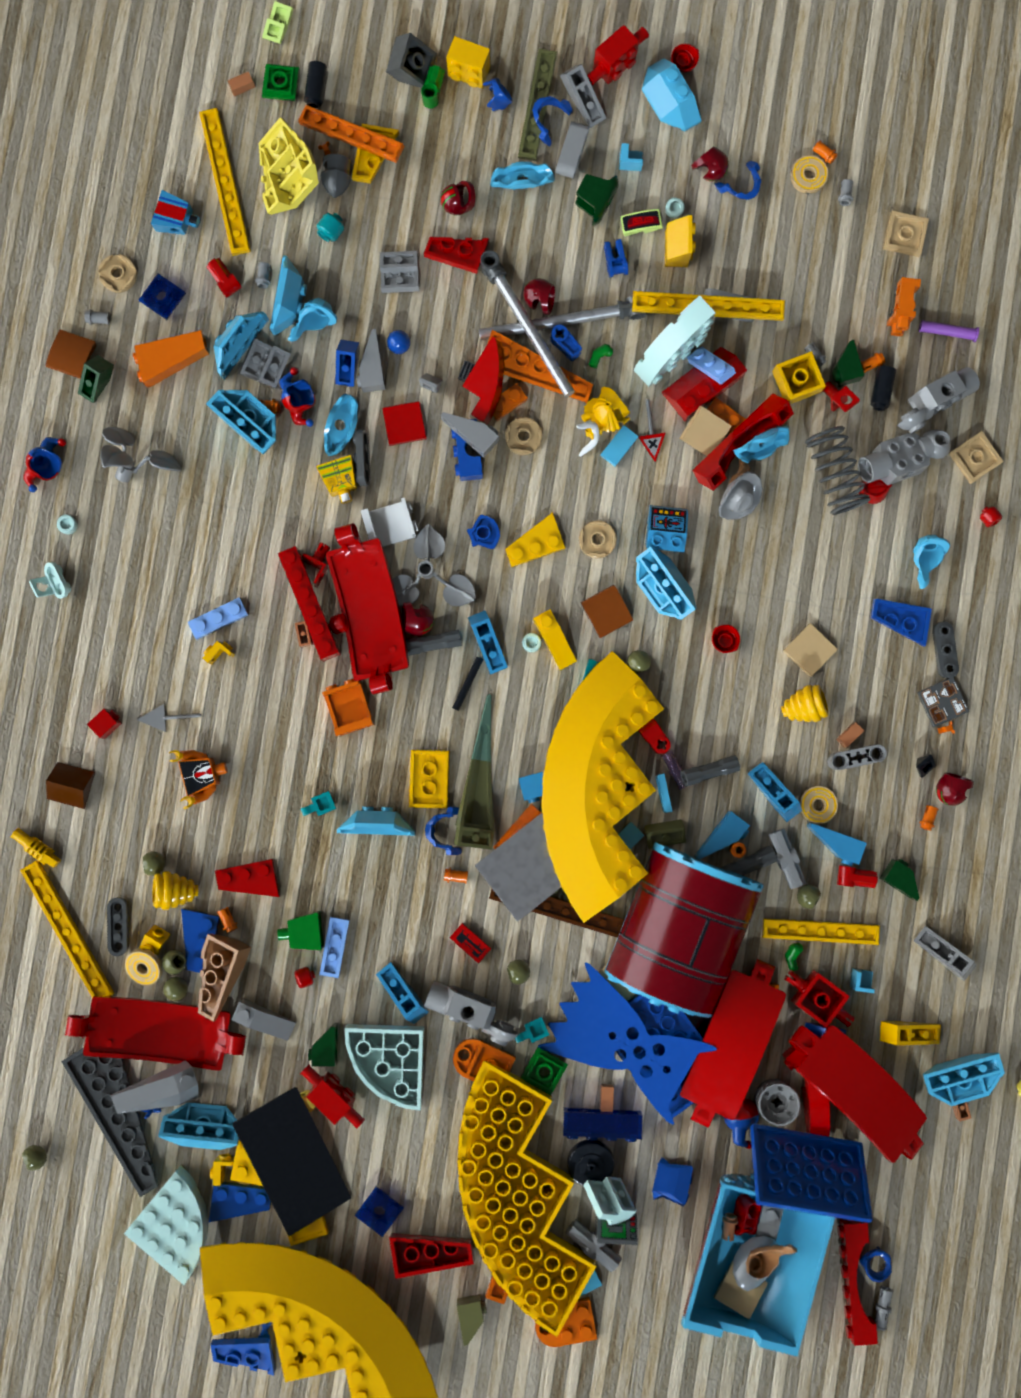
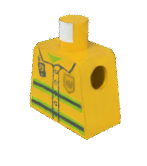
(339, 477)

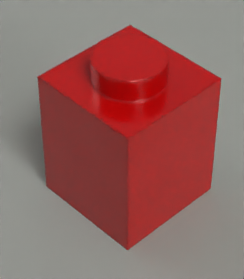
(105, 723)
(793, 1058)

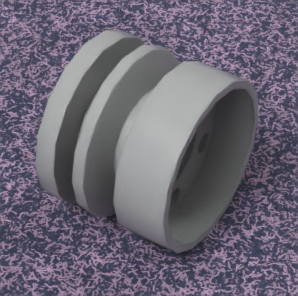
(784, 1111)

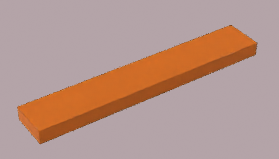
(351, 133)

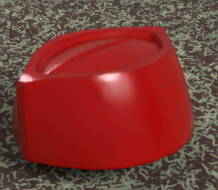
(685, 57)
(876, 490)
(725, 638)

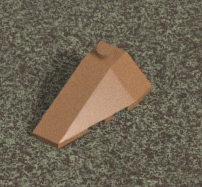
(222, 965)

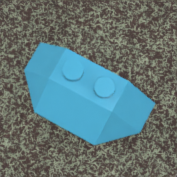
(670, 95)
(288, 297)
(236, 340)
(246, 417)
(664, 584)
(377, 822)
(964, 1078)
(200, 1127)

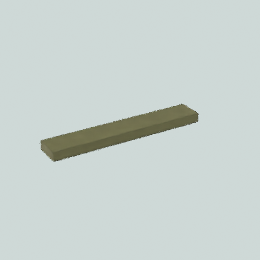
(540, 88)

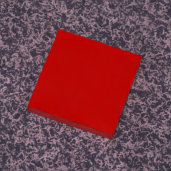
(404, 423)

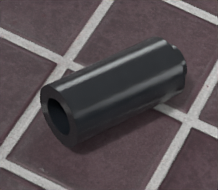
(315, 84)
(883, 387)

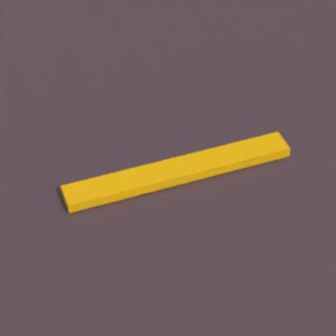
(224, 181)
(723, 306)
(66, 930)

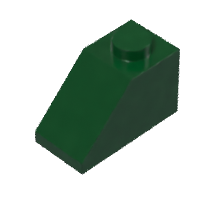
(848, 367)
(94, 378)
(901, 878)
(325, 1049)

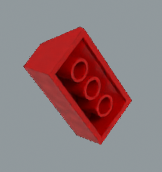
(698, 389)

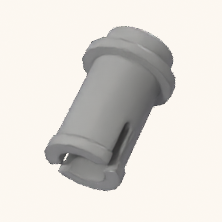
(846, 192)
(263, 275)
(97, 317)
(820, 359)

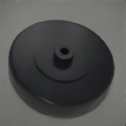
(590, 1161)

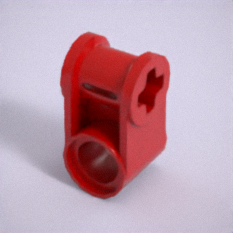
(652, 733)
(747, 1215)

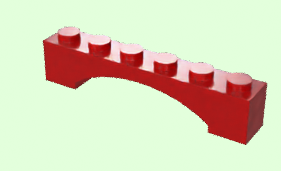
(770, 413)
(308, 603)
(853, 1236)

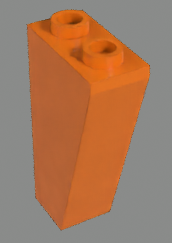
(169, 355)

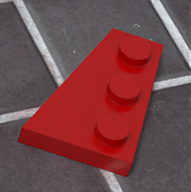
(457, 253)
(249, 878)

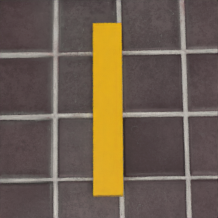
(820, 931)

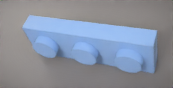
(711, 365)
(218, 618)
(334, 947)

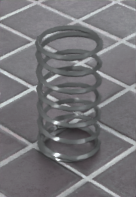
(864, 497)

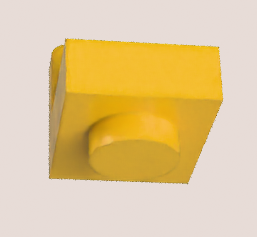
(213, 652)
(154, 939)
(217, 1172)

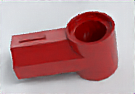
(225, 280)
(855, 877)

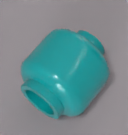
(330, 227)

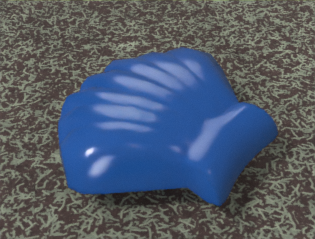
(484, 532)

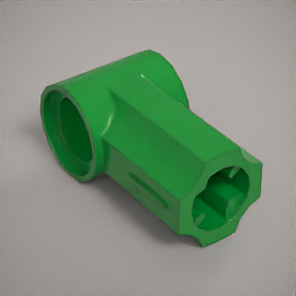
(432, 86)

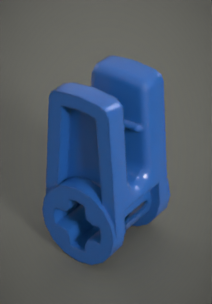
(615, 265)
(567, 343)

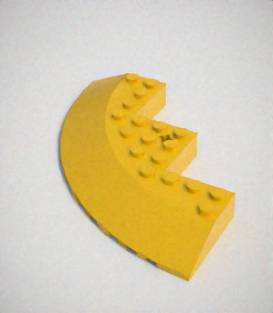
(587, 786)
(507, 1198)
(316, 1312)

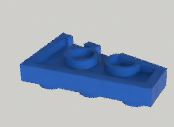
(903, 618)
(195, 929)
(237, 1200)
(250, 1352)

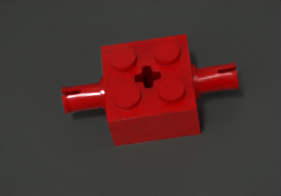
(616, 54)
(816, 986)
(332, 1097)

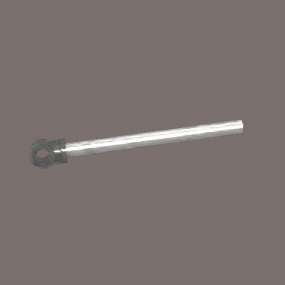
(496, 275)
(622, 309)

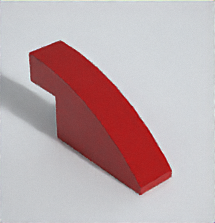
(486, 381)
(815, 1110)

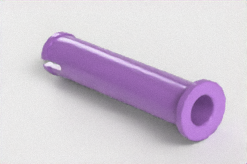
(949, 330)

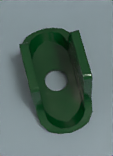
(596, 196)

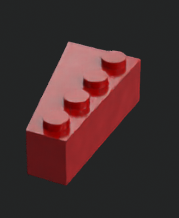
(428, 1254)

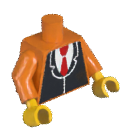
(198, 775)

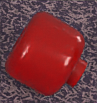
(990, 516)
(337, 624)
(304, 977)

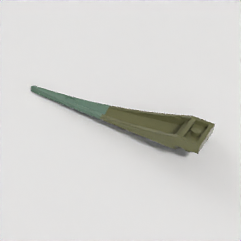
(475, 813)

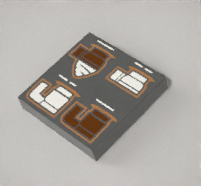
(943, 702)

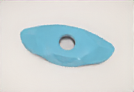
(535, 174)
(345, 410)
(772, 440)

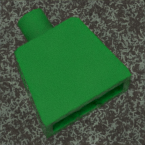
(304, 932)

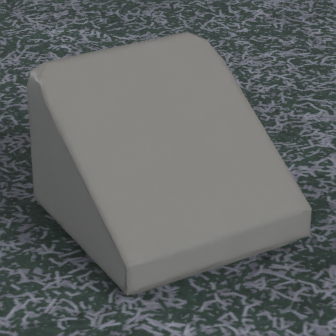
(430, 382)

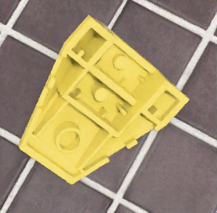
(287, 168)

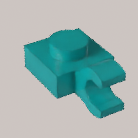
(321, 804)
(534, 1030)

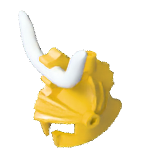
(603, 416)

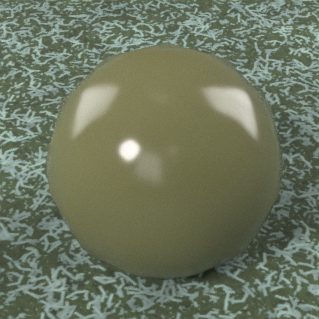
(639, 661)
(153, 863)
(808, 896)
(174, 962)
(518, 972)
(175, 988)
(34, 1157)

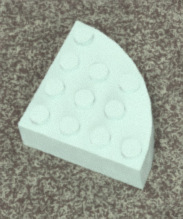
(676, 342)
(389, 1061)
(173, 1226)

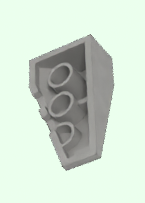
(161, 1090)

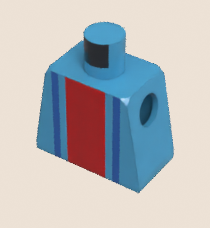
(173, 215)

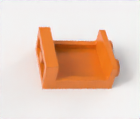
(348, 707)

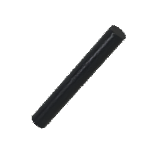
(467, 684)

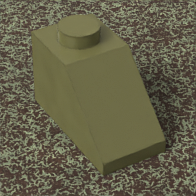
(471, 1315)

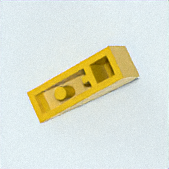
(554, 639)
(909, 1033)

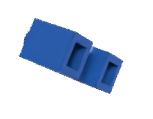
(468, 466)

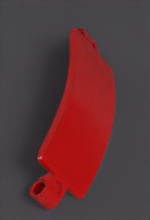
(369, 607)
(155, 1032)
(740, 1034)
(861, 1091)

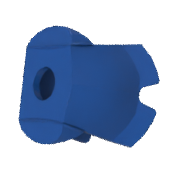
(672, 1182)

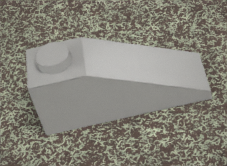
(583, 95)
(370, 369)
(475, 433)
(945, 953)
(263, 1019)
(769, 1222)

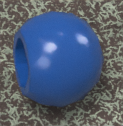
(398, 342)

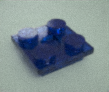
(164, 306)
(376, 1222)

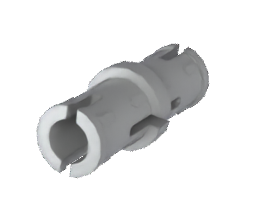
(883, 1308)

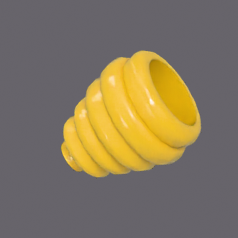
(806, 705)
(171, 890)

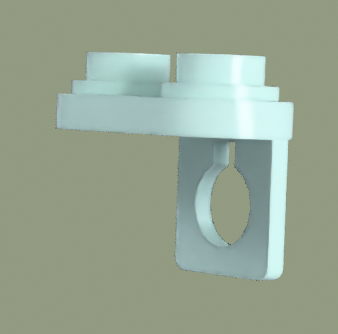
(54, 581)

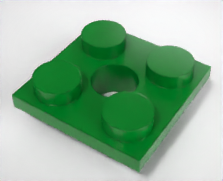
(284, 91)
(544, 1059)

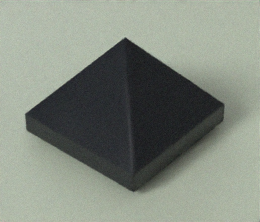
(925, 765)

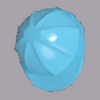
(313, 316)
(928, 555)

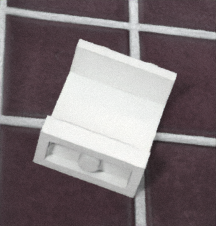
(390, 523)

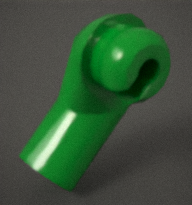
(604, 350)
(792, 954)

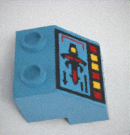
(667, 528)

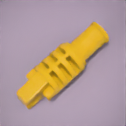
(36, 848)

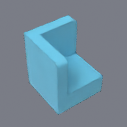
(630, 159)
(861, 980)

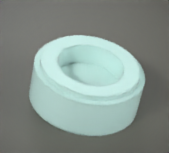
(674, 208)
(67, 524)
(531, 642)

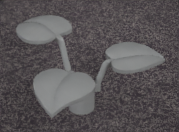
(113, 456)
(426, 545)

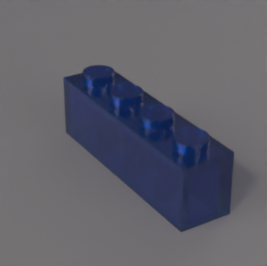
(598, 1124)

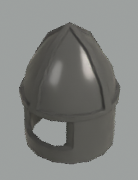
(337, 174)

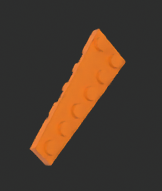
(530, 368)

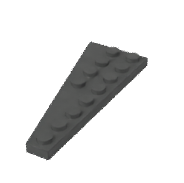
(96, 1081)

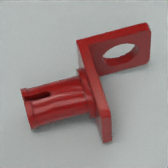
(840, 397)
(316, 561)

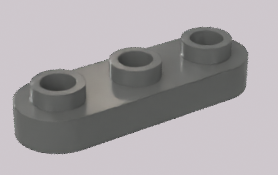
(361, 457)
(942, 658)
(113, 934)

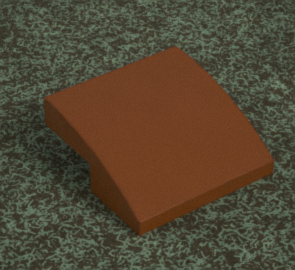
(70, 353)
(606, 611)

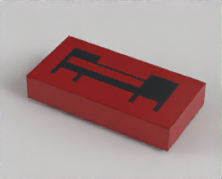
(470, 943)

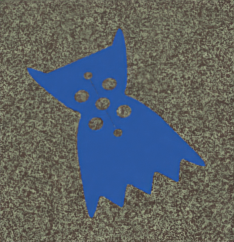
(588, 1041)

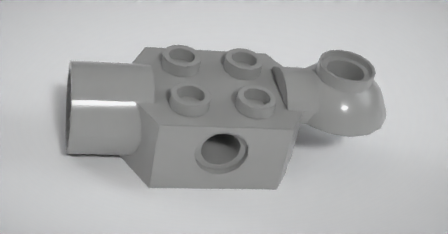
(939, 396)
(903, 456)
(453, 1000)

